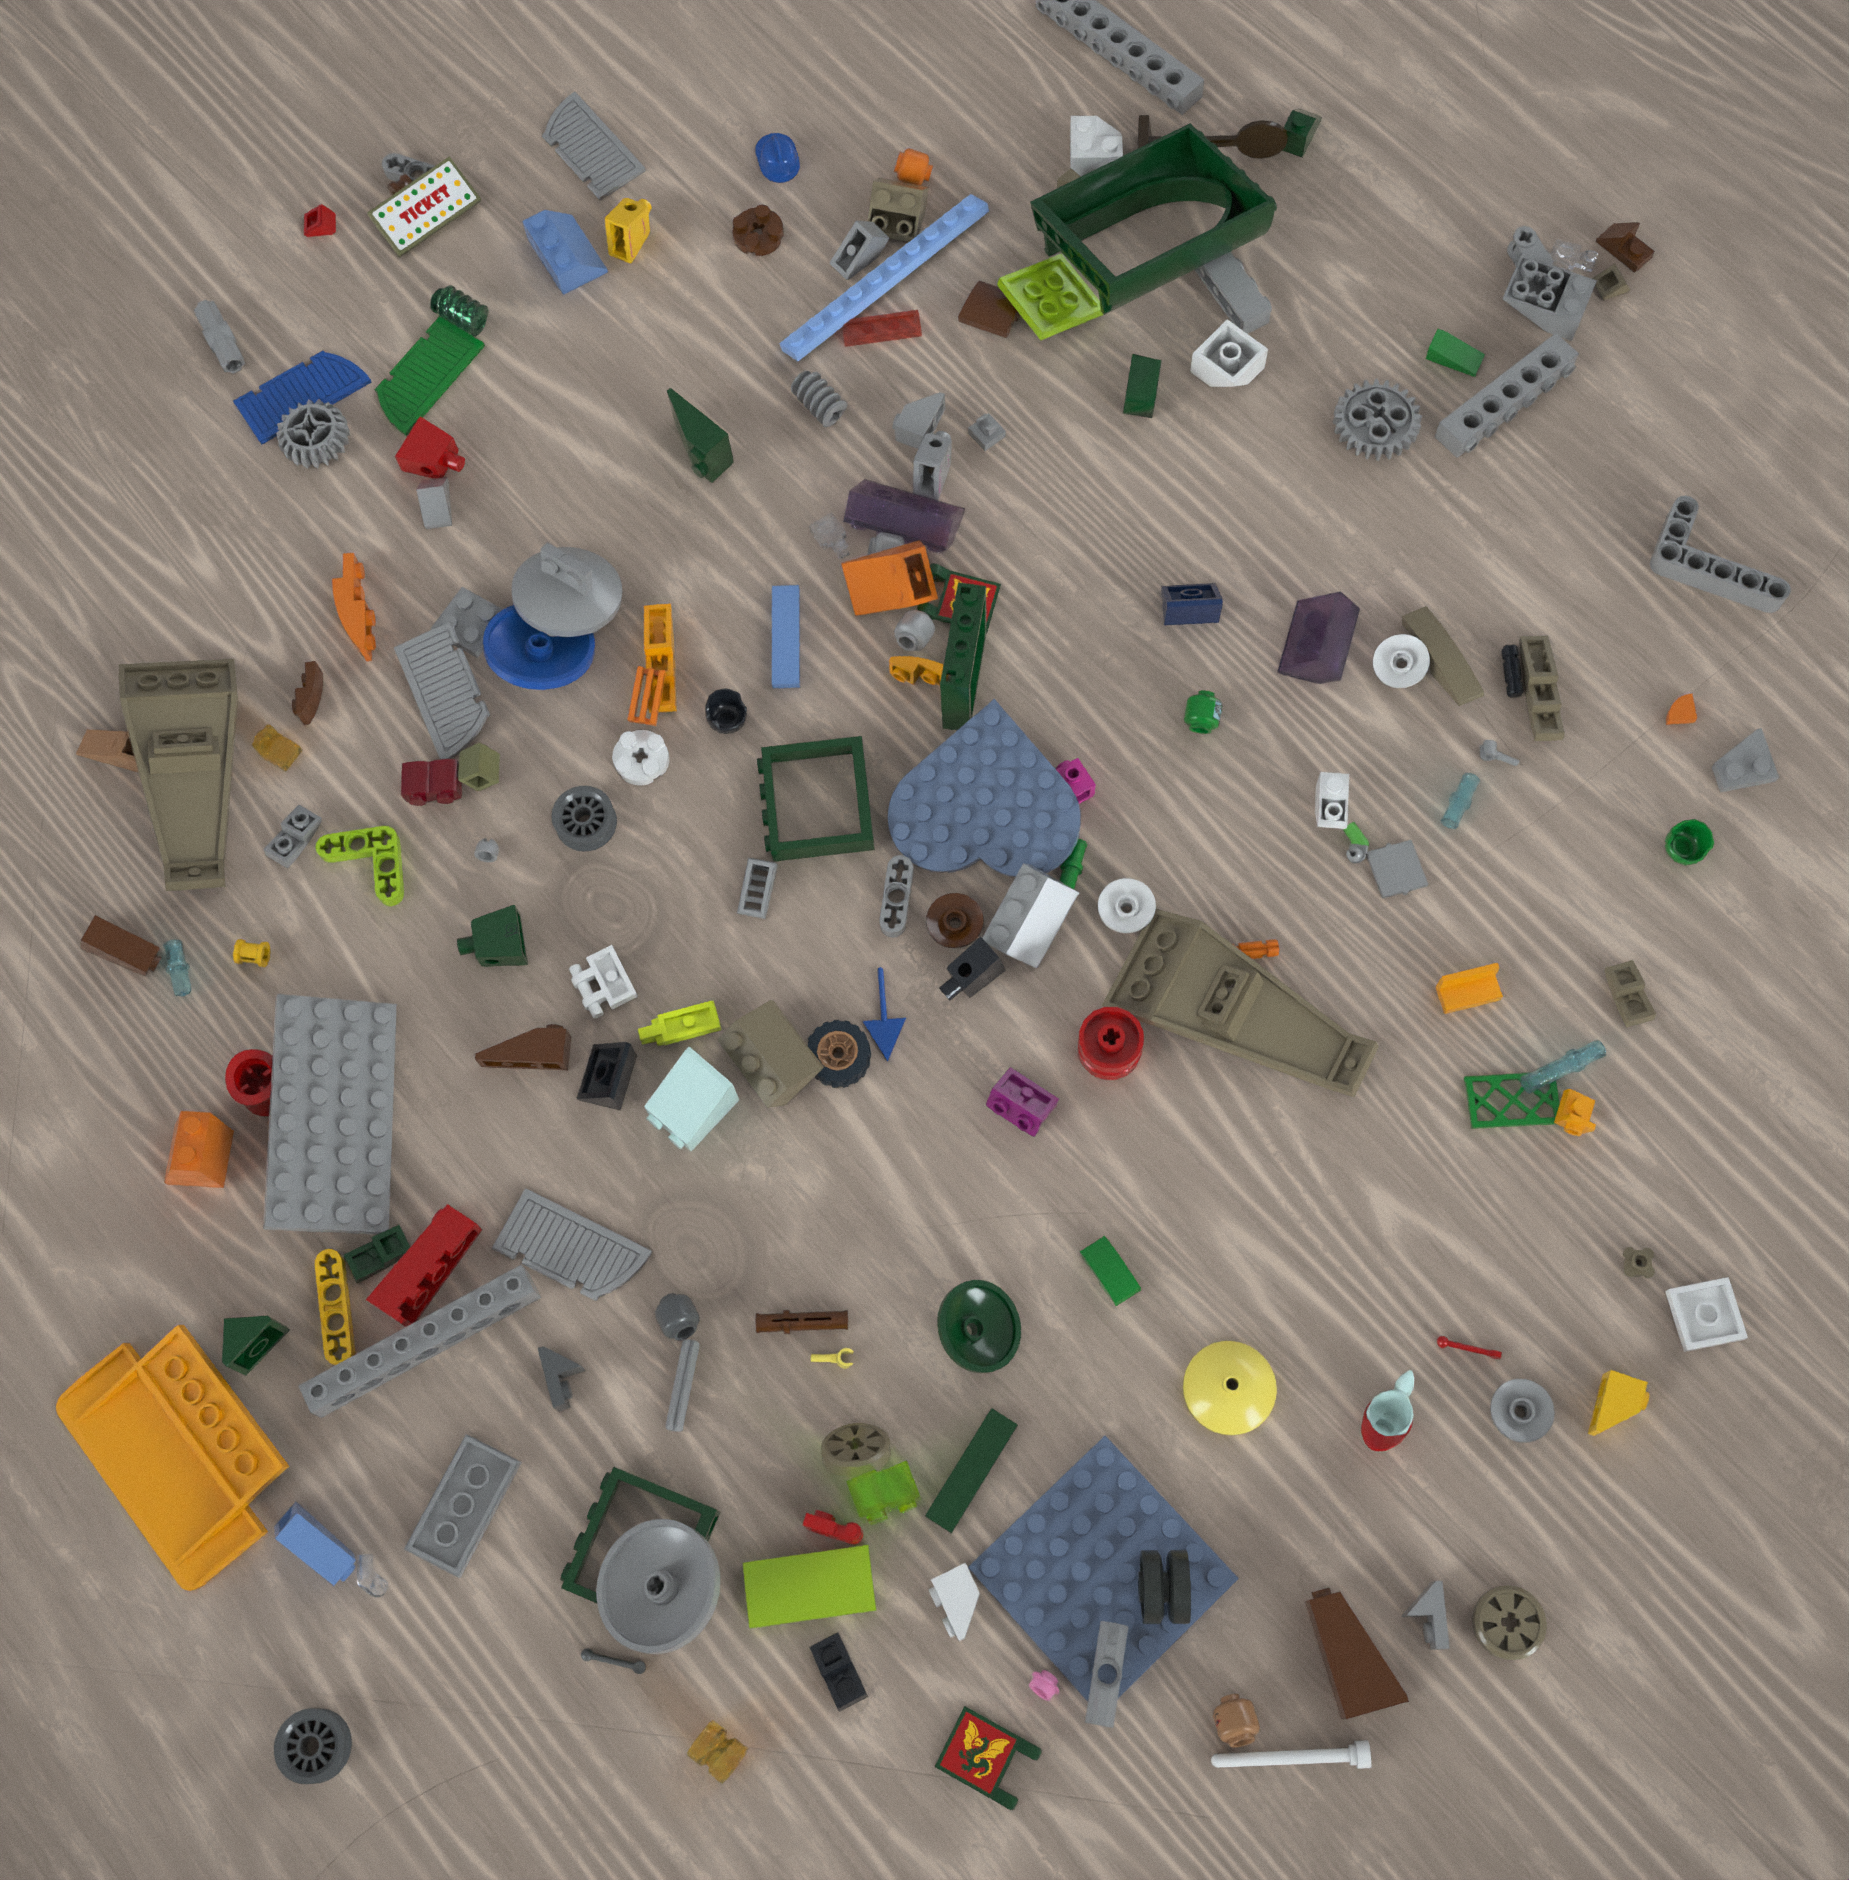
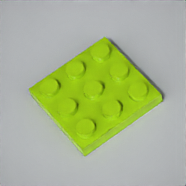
(1050, 296)

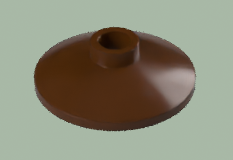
(951, 908)

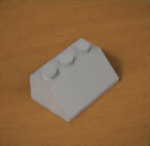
(1030, 915)

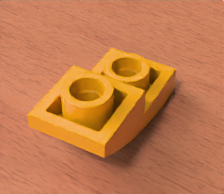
(910, 668)

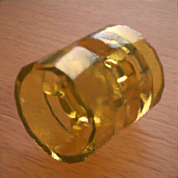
(717, 1751)

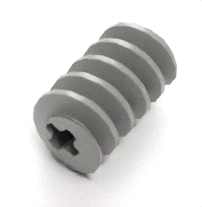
(818, 397)

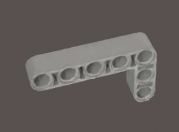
(1709, 566)

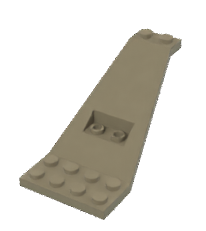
(184, 750)
(1183, 977)

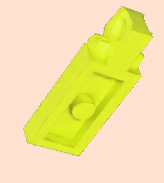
(681, 1024)

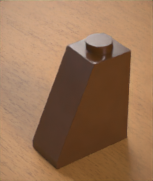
(120, 947)

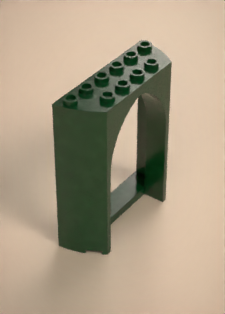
(1161, 172)

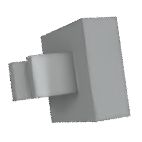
(986, 431)

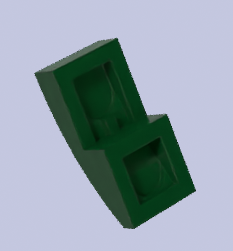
(378, 1254)

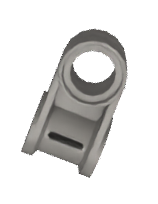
(1527, 243)

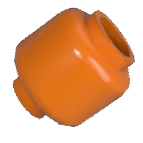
(913, 167)

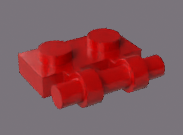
(825, 1525)

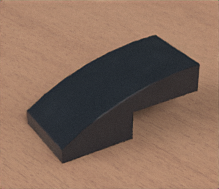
(838, 1671)

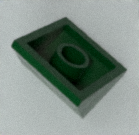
(249, 1341)

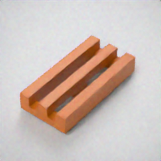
(651, 672)

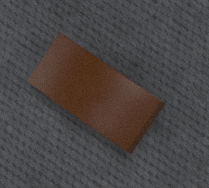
(309, 696)

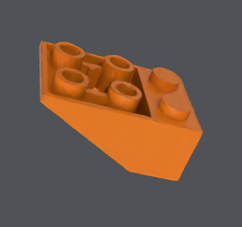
(890, 579)

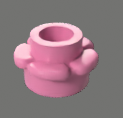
(1044, 1685)

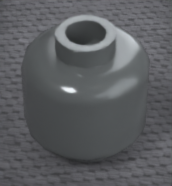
(677, 1316)

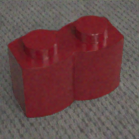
(430, 781)

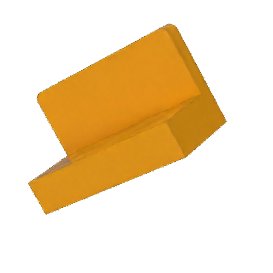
(1469, 988)

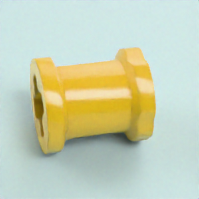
(251, 953)

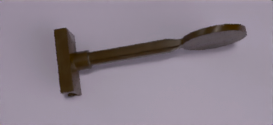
(1255, 140)

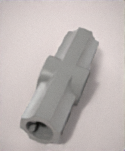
(219, 336)
(1102, 1696)

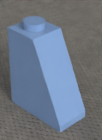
(314, 1544)

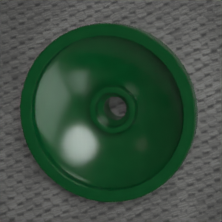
(992, 1321)

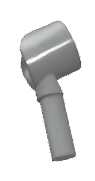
(1489, 752)

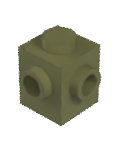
(479, 767)

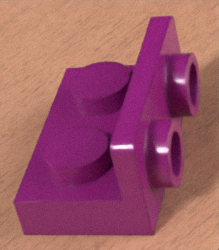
(1021, 1101)

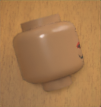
(1236, 1720)

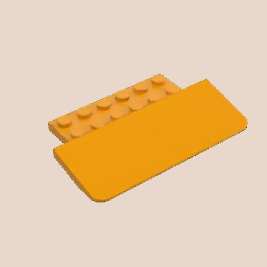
(175, 1452)

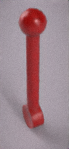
(1443, 1342)

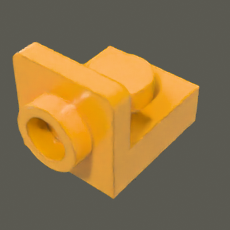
(1575, 1113)

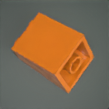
(199, 1151)

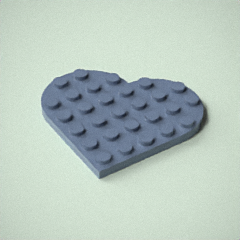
(985, 799)

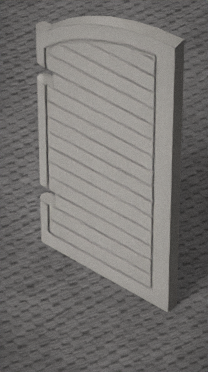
(590, 147)
(443, 689)
(569, 1246)

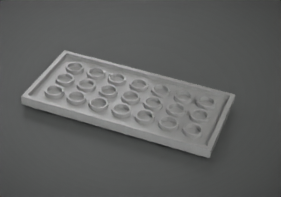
(330, 1116)

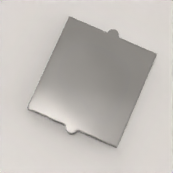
(1396, 869)

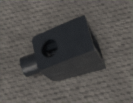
(980, 962)

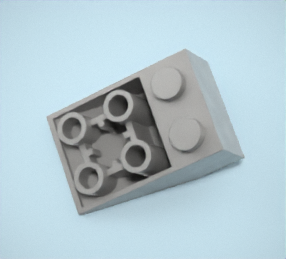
(1549, 295)

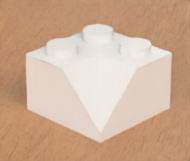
(1092, 144)
(1228, 357)

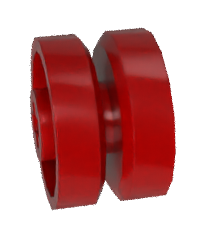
(1113, 1026)

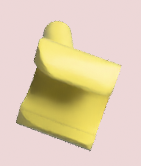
(833, 1358)

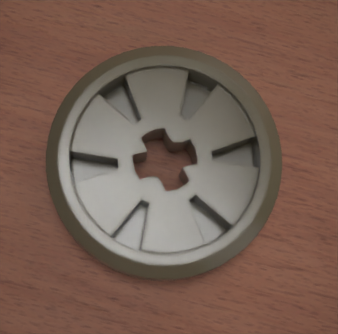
(855, 1449)
(1530, 1618)

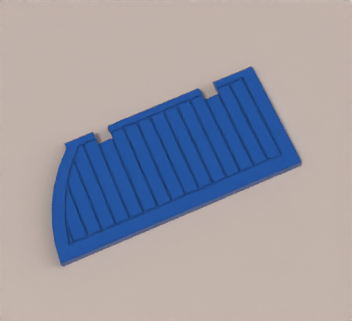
(325, 379)

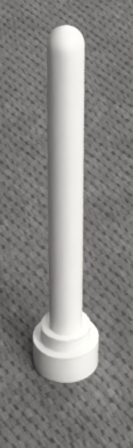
(1355, 1754)

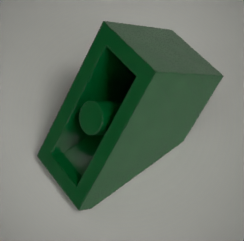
(1300, 130)

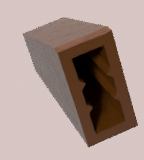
(1352, 1661)

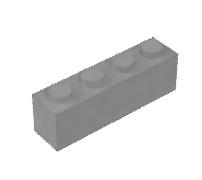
(1236, 292)

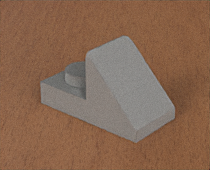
(1432, 1604)

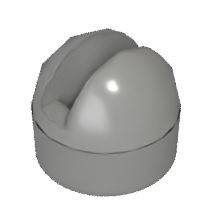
(486, 850)

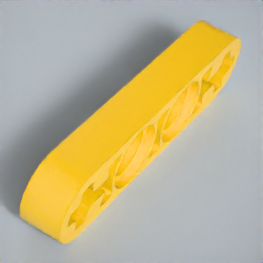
(330, 1308)

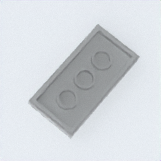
(462, 1506)

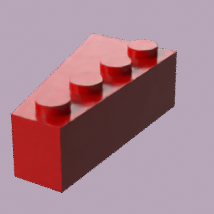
(425, 1266)

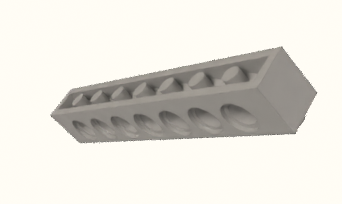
(1127, 50)
(419, 1342)

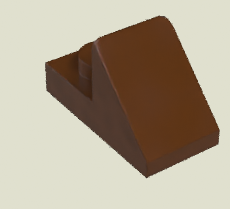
(1625, 246)

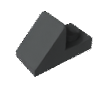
(555, 1369)

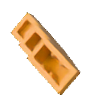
(660, 652)

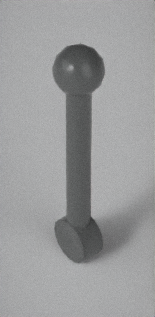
(638, 1667)

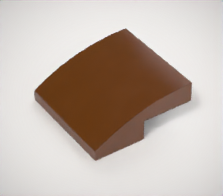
(988, 310)

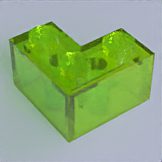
(884, 1492)

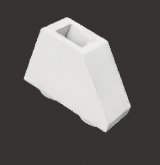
(1332, 800)
(959, 1598)

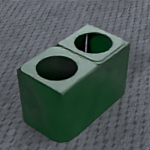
(1142, 386)

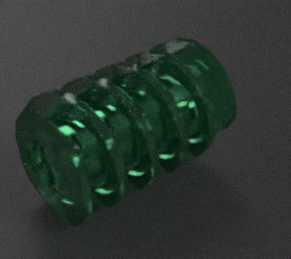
(459, 309)

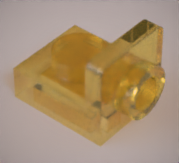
(276, 748)

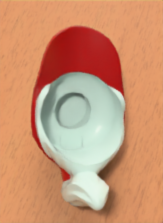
(1389, 1415)

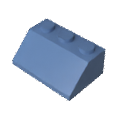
(563, 249)

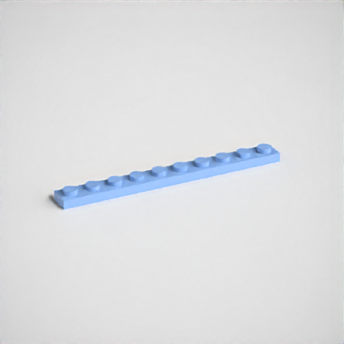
(884, 277)

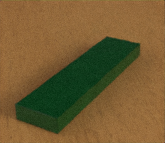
(971, 1470)

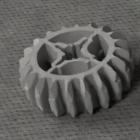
(313, 433)

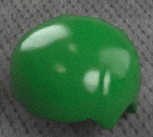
(1689, 842)

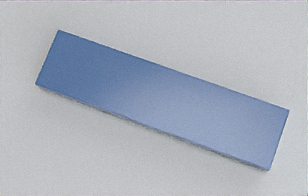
(786, 636)

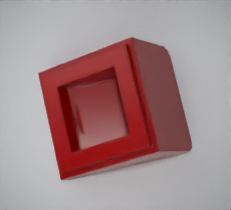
(319, 222)

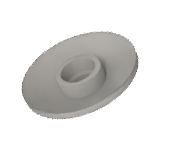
(1534, 1401)

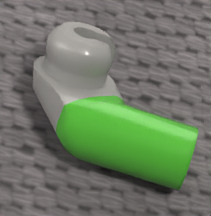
(1359, 843)

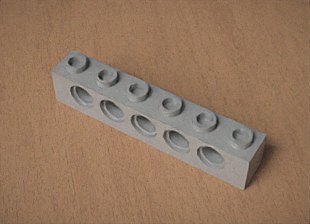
(1552, 353)

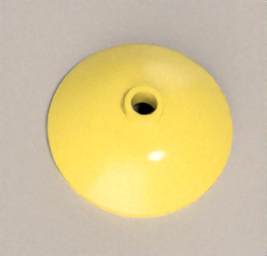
(1226, 1409)

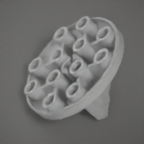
(566, 591)

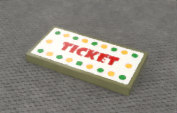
(424, 207)

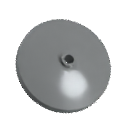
(658, 1586)

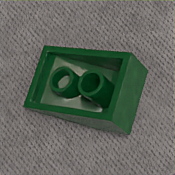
(703, 439)

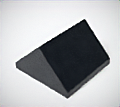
(607, 1074)

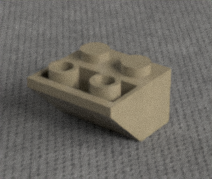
(898, 208)

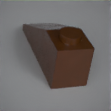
(535, 1049)

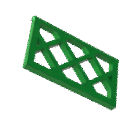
(1500, 1120)

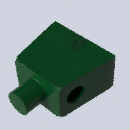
(496, 939)

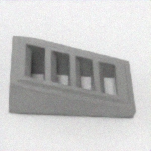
(762, 865)

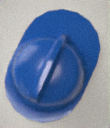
(777, 157)

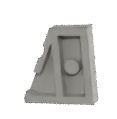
(1746, 764)

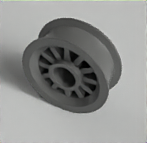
(567, 819)
(285, 1739)

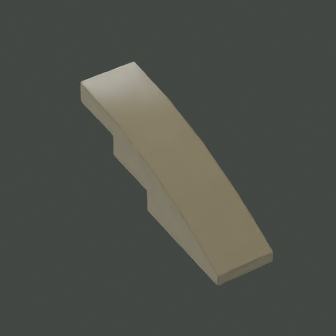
(1446, 660)
(1541, 688)

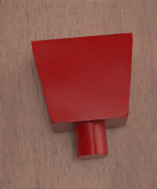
(429, 451)

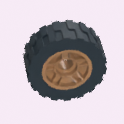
(854, 1045)

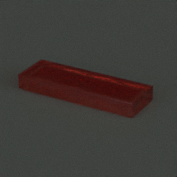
(882, 328)

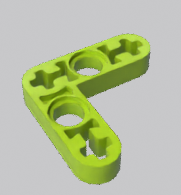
(379, 852)

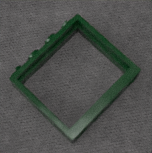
(963, 655)
(816, 846)
(599, 1510)

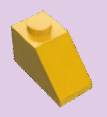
(1617, 1400)

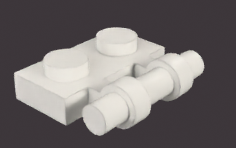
(611, 977)

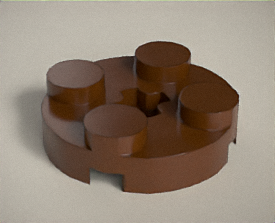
(758, 218)

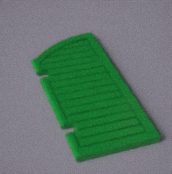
(426, 373)

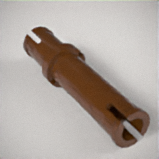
(801, 1321)

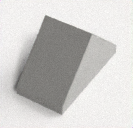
(435, 502)

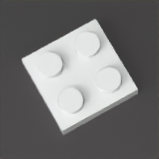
(1706, 1314)

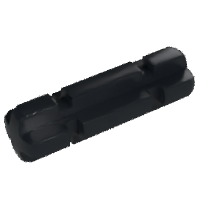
(1512, 671)

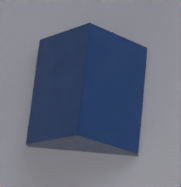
(1191, 604)

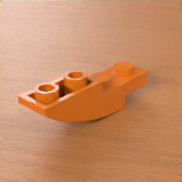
(352, 607)

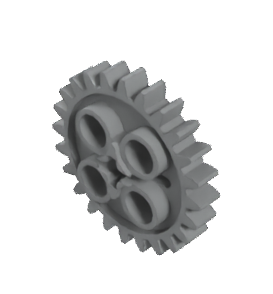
(1377, 419)

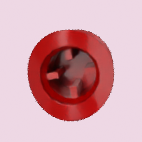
(250, 1080)

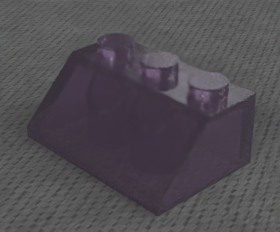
(1319, 638)

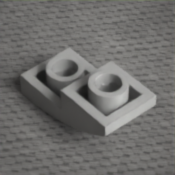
(293, 838)

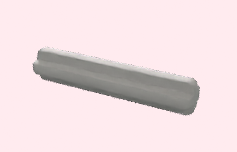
(682, 1385)

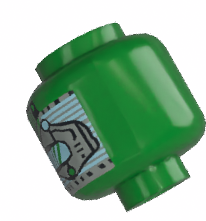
(1203, 712)

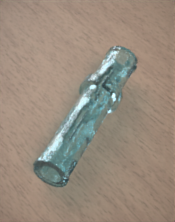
(1573, 1061)

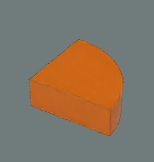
(1682, 711)

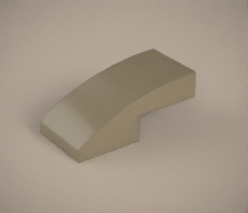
(1628, 993)

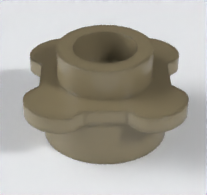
(1630, 1266)

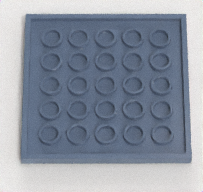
(1079, 1564)

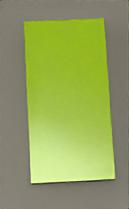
(809, 1586)

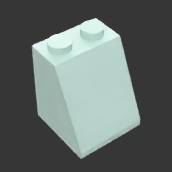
(690, 1100)

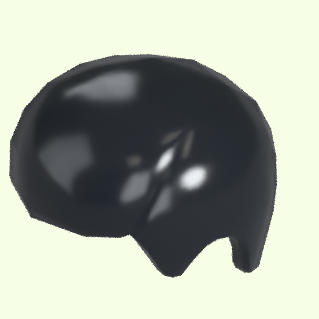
(725, 711)

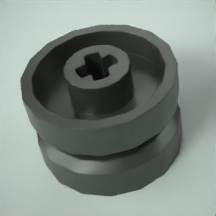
(1162, 1587)

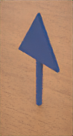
(884, 1031)

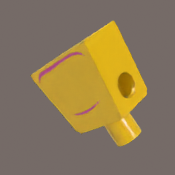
(627, 228)

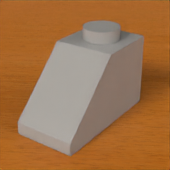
(859, 248)
(919, 419)

